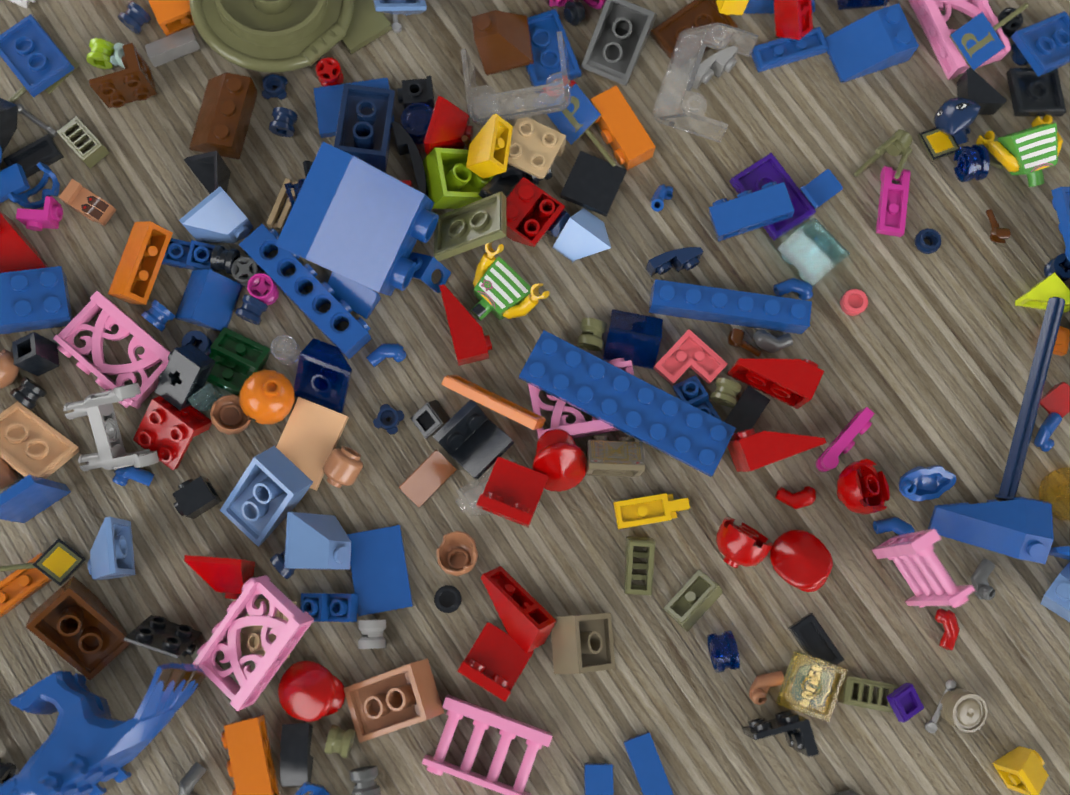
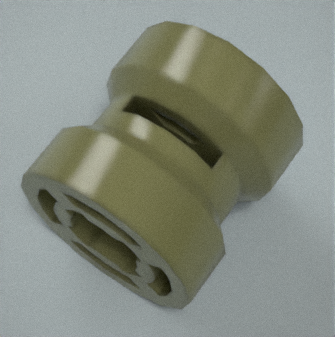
(591, 334)

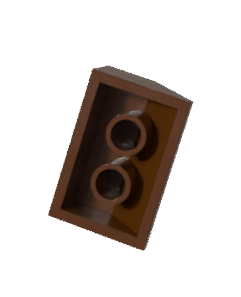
(225, 115)

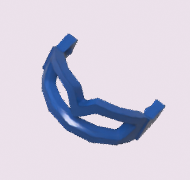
(22, 199)

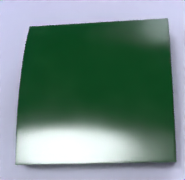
(235, 360)

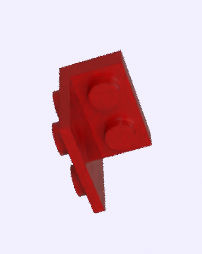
(170, 430)
(512, 492)
(495, 661)

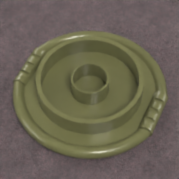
(272, 33)

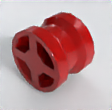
(330, 67)

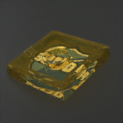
(811, 686)

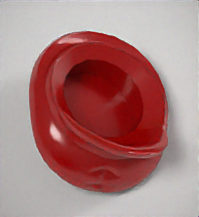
(559, 460)
(801, 560)
(310, 691)

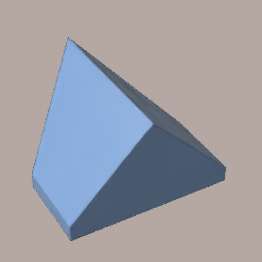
(582, 236)

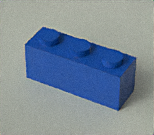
(750, 210)

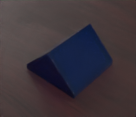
(633, 338)

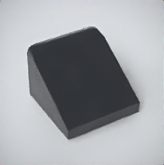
(430, 418)

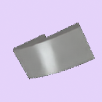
(716, 64)

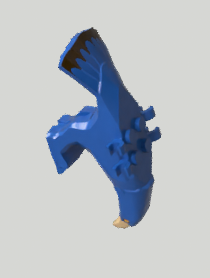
(86, 740)

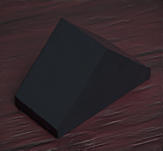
(975, 88)

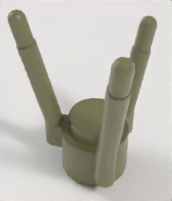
(895, 146)

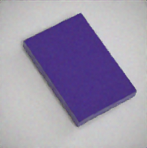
(767, 171)

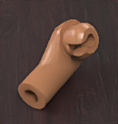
(762, 684)

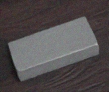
(172, 47)

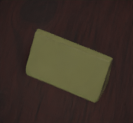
(693, 600)

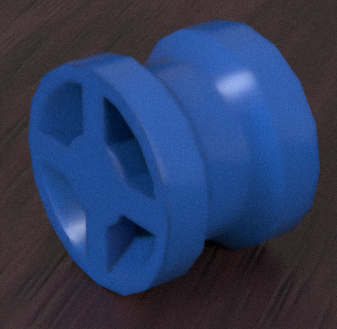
(158, 315)

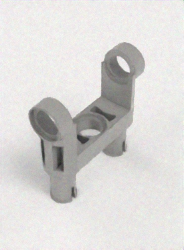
(102, 419)

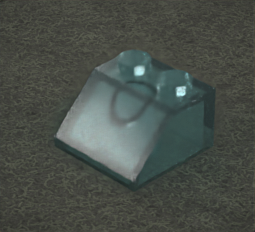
(813, 251)

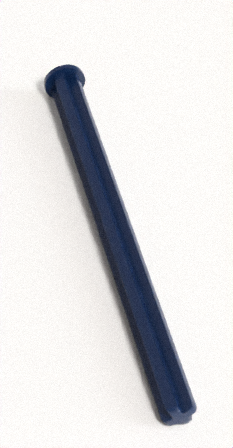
(1031, 399)

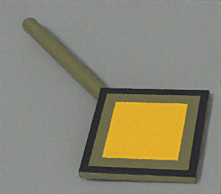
(941, 145)
(56, 563)

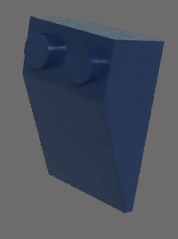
(366, 124)

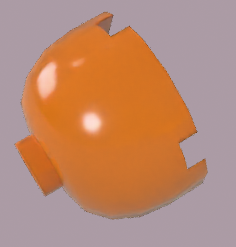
(267, 396)

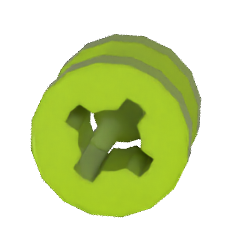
(100, 53)

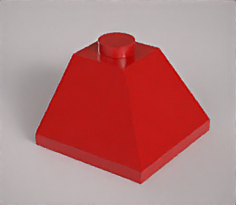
(447, 127)
(222, 574)

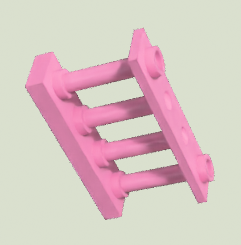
(923, 570)
(483, 719)

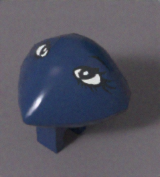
(956, 117)

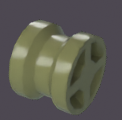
(725, 392)
(340, 741)

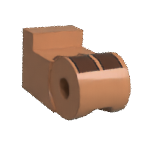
(87, 203)

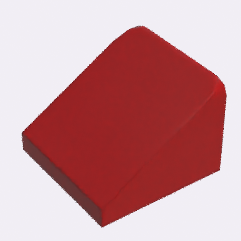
(1057, 400)

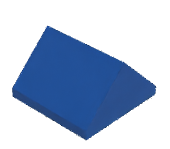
(209, 300)

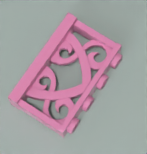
(938, 33)
(108, 317)
(580, 427)
(229, 630)

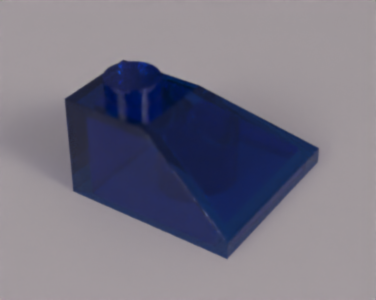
(323, 375)

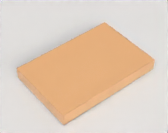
(311, 437)
(31, 443)

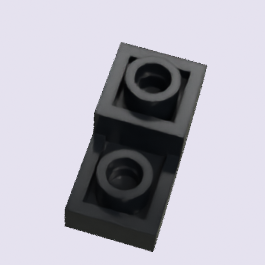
(295, 754)

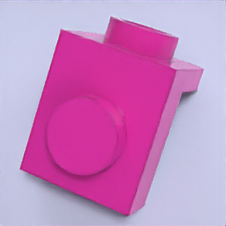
(39, 219)

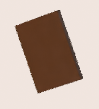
(692, 15)

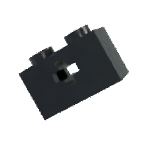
(184, 375)

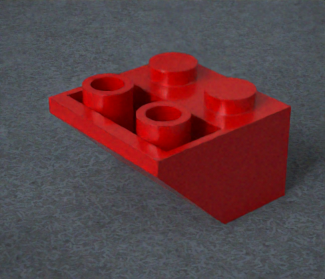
(530, 213)

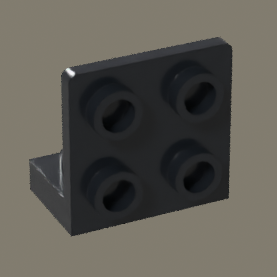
(473, 439)
(796, 729)

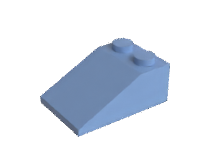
(265, 494)

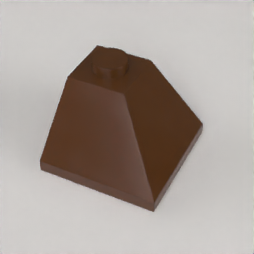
(502, 41)

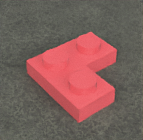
(692, 353)

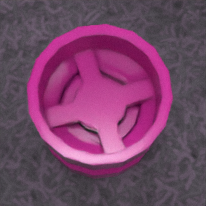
(259, 285)

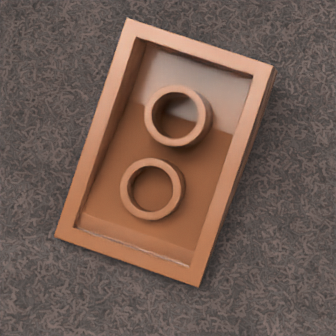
(393, 700)

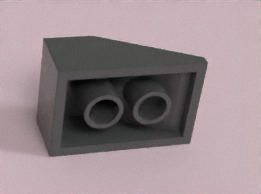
(618, 40)

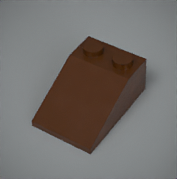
(79, 628)

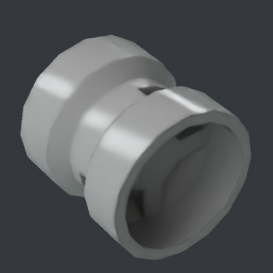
(372, 634)

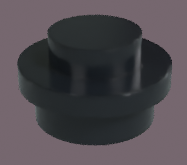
(574, 12)
(447, 599)

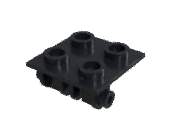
(165, 636)

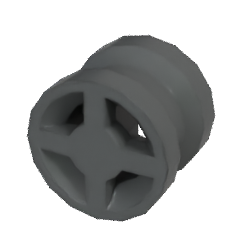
(243, 266)

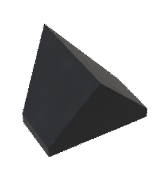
(210, 170)

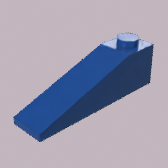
(1009, 527)

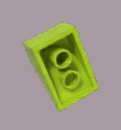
(449, 181)

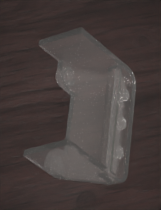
(676, 102)
(519, 103)

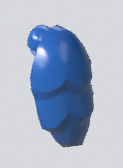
(926, 482)

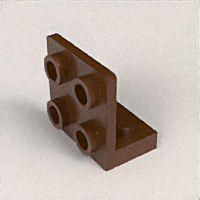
(128, 84)

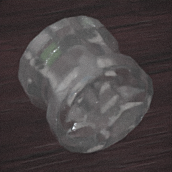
(281, 346)

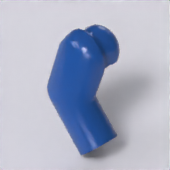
(662, 192)
(794, 285)
(387, 350)
(1046, 430)
(136, 474)
(892, 524)

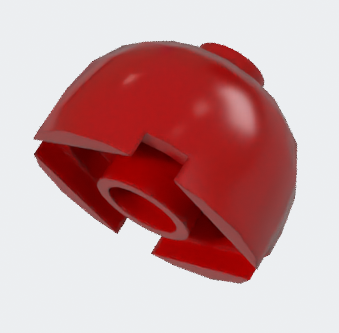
(863, 488)
(741, 544)

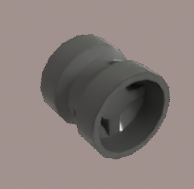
(364, 781)

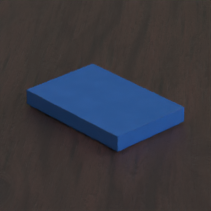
(1045, 43)
(546, 50)
(33, 55)
(329, 101)
(30, 498)
(380, 570)

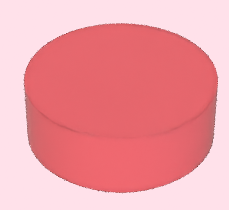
(853, 302)

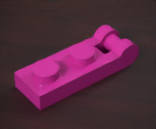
(893, 202)
(844, 441)

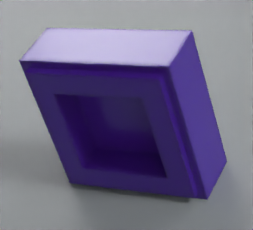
(905, 702)

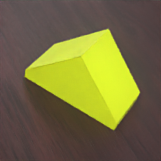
(1039, 295)

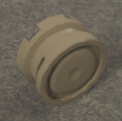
(964, 710)

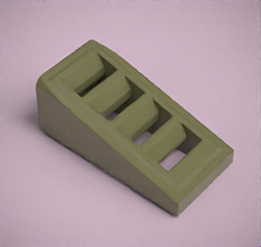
(94, 154)
(648, 565)
(847, 689)

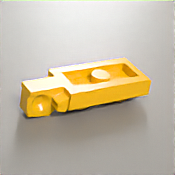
(648, 510)

